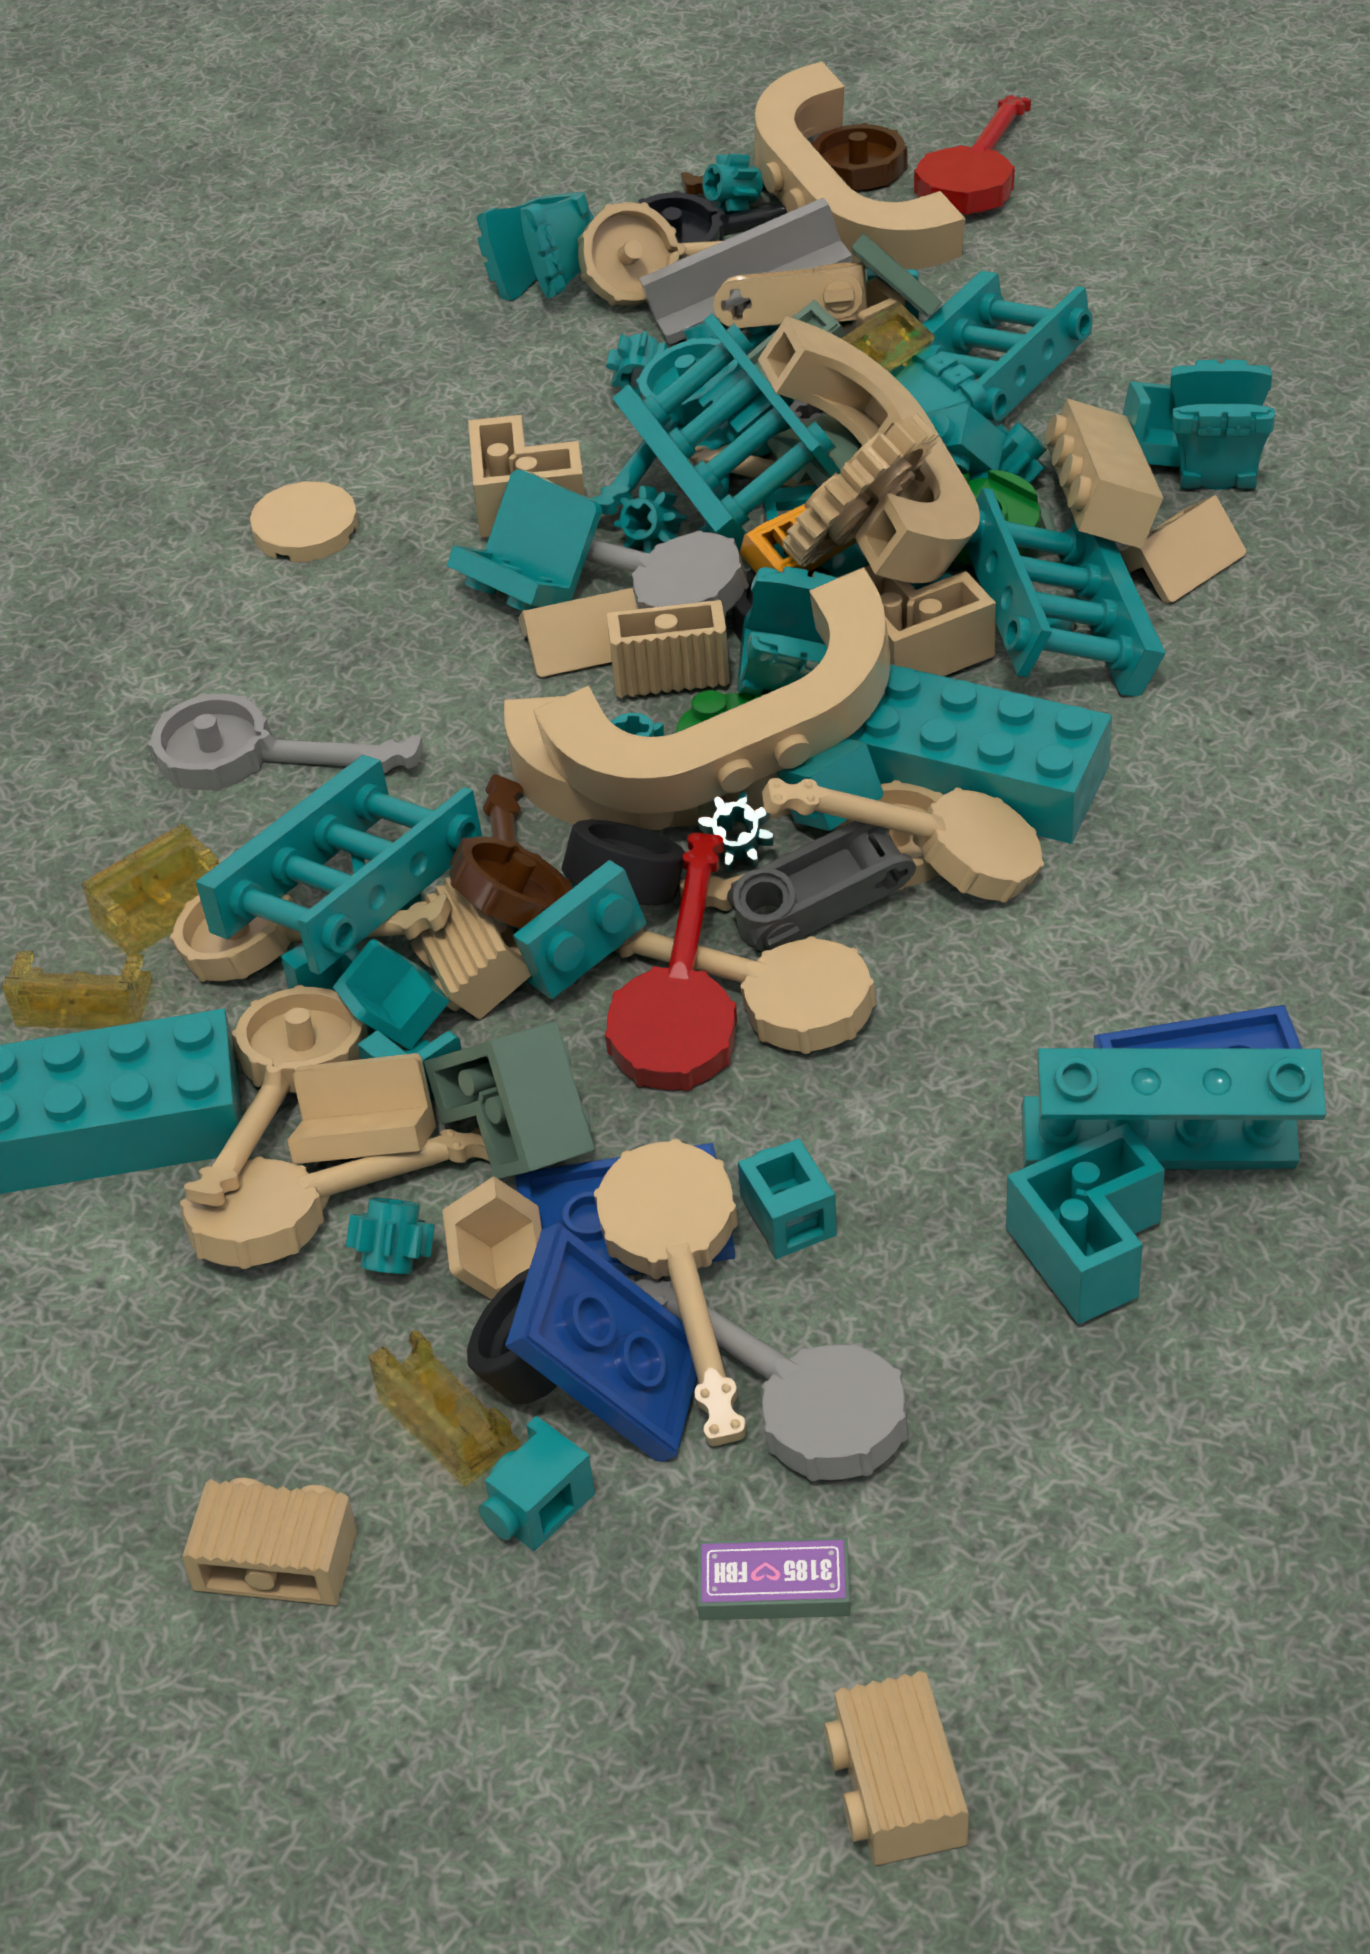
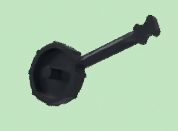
(701, 222)

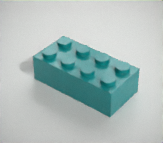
(992, 741)
(117, 1100)

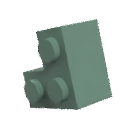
(520, 1097)

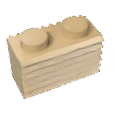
(668, 648)
(471, 955)
(270, 1541)
(899, 1769)

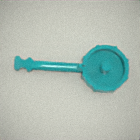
(654, 379)

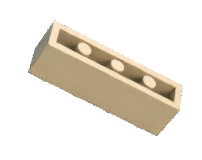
(1103, 473)

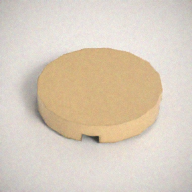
(304, 521)

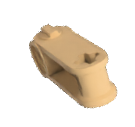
(778, 294)

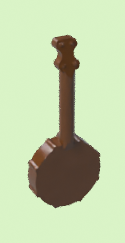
(859, 153)
(498, 871)

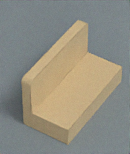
(1186, 549)
(572, 632)
(361, 1109)

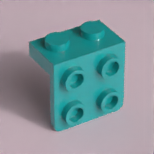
(533, 545)
(579, 929)

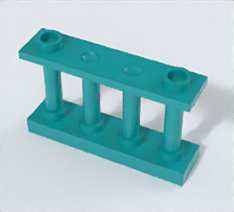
(1029, 358)
(677, 446)
(1090, 567)
(311, 834)
(1182, 1103)

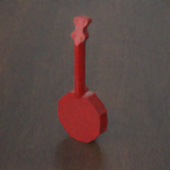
(975, 175)
(673, 1021)

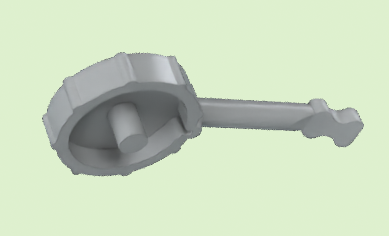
(680, 570)
(226, 739)
(824, 1409)

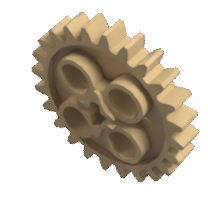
(848, 498)

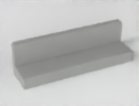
(685, 290)

